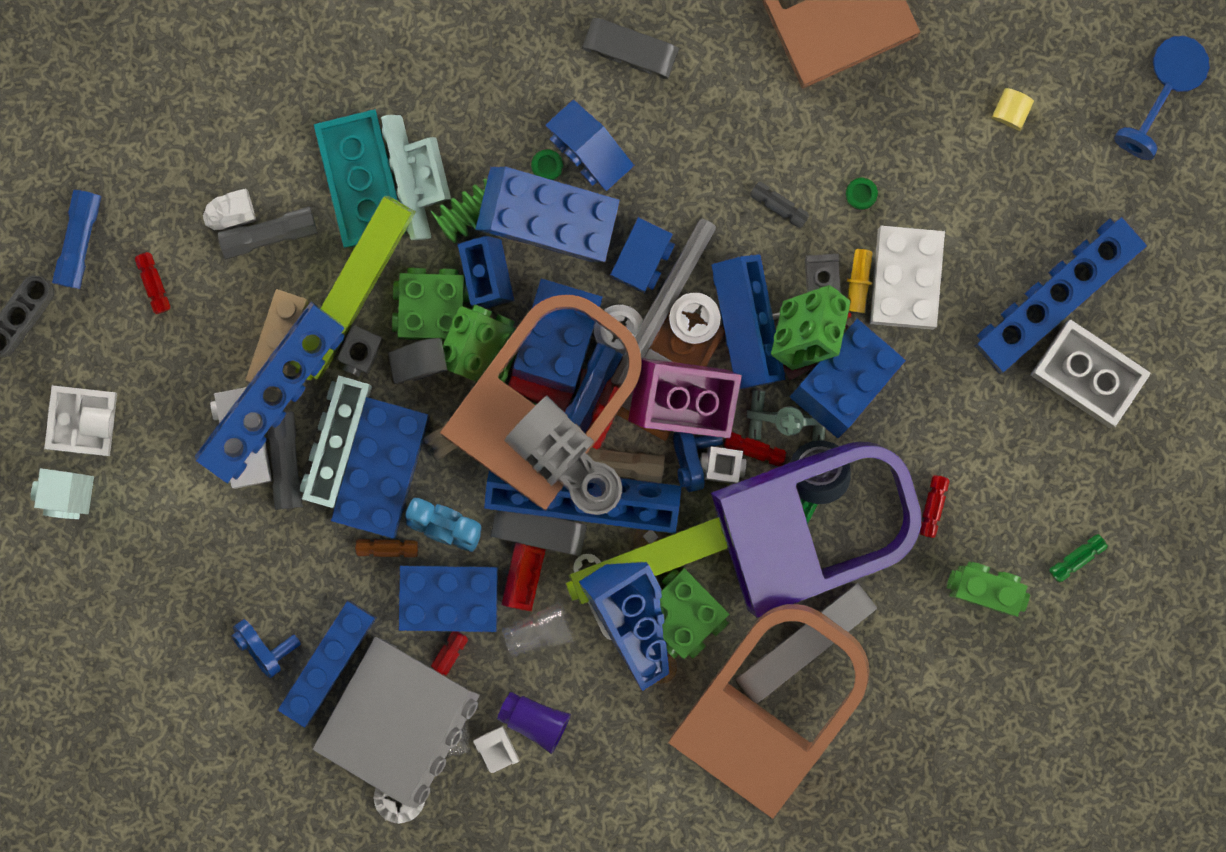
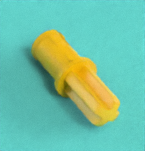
(859, 280)

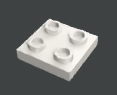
(80, 420)

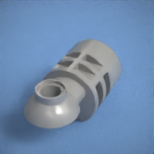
(558, 453)

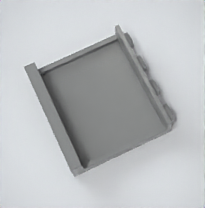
(396, 723)

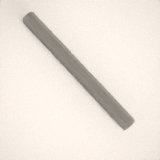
(668, 294)

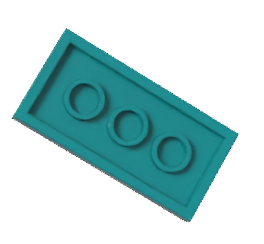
(355, 170)

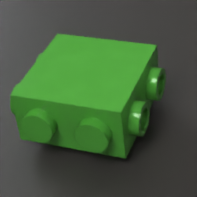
(427, 303)
(810, 327)
(476, 341)
(979, 587)
(688, 614)

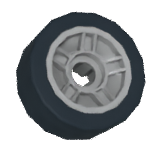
(825, 487)

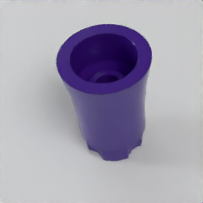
(534, 720)

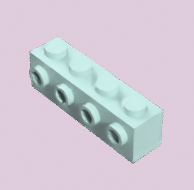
(336, 441)
(62, 493)

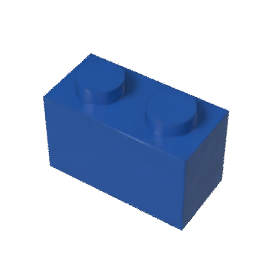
(642, 255)
(486, 272)

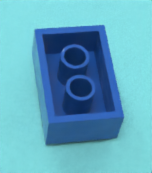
(558, 342)
(848, 382)
(448, 598)

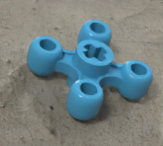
(443, 524)

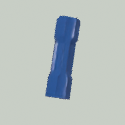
(82, 215)
(599, 371)

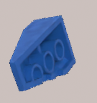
(630, 610)

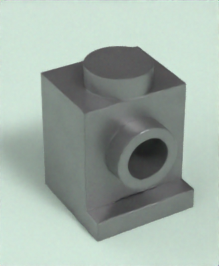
(822, 263)

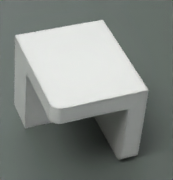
(496, 749)

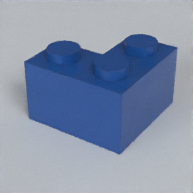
(589, 145)

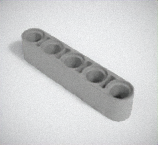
(803, 645)

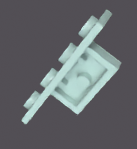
(417, 173)

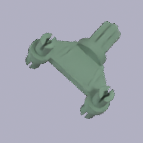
(787, 420)

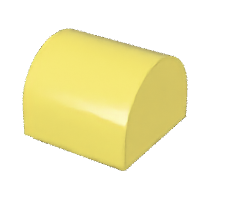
(1013, 108)

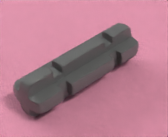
(779, 204)

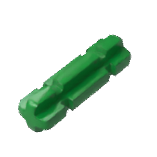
(1078, 558)

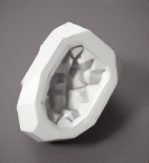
(229, 211)

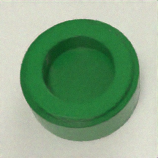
(547, 164)
(861, 193)

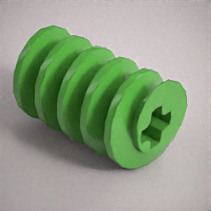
(461, 213)

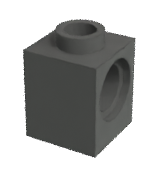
(355, 337)

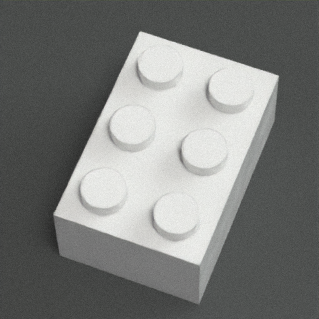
(907, 277)
(1090, 374)

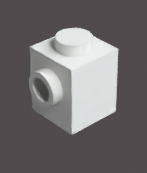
(723, 465)

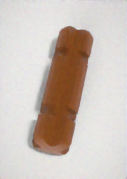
(386, 548)

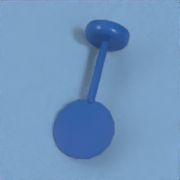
(1180, 66)

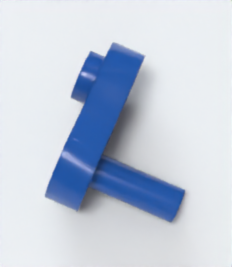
(690, 471)
(247, 638)

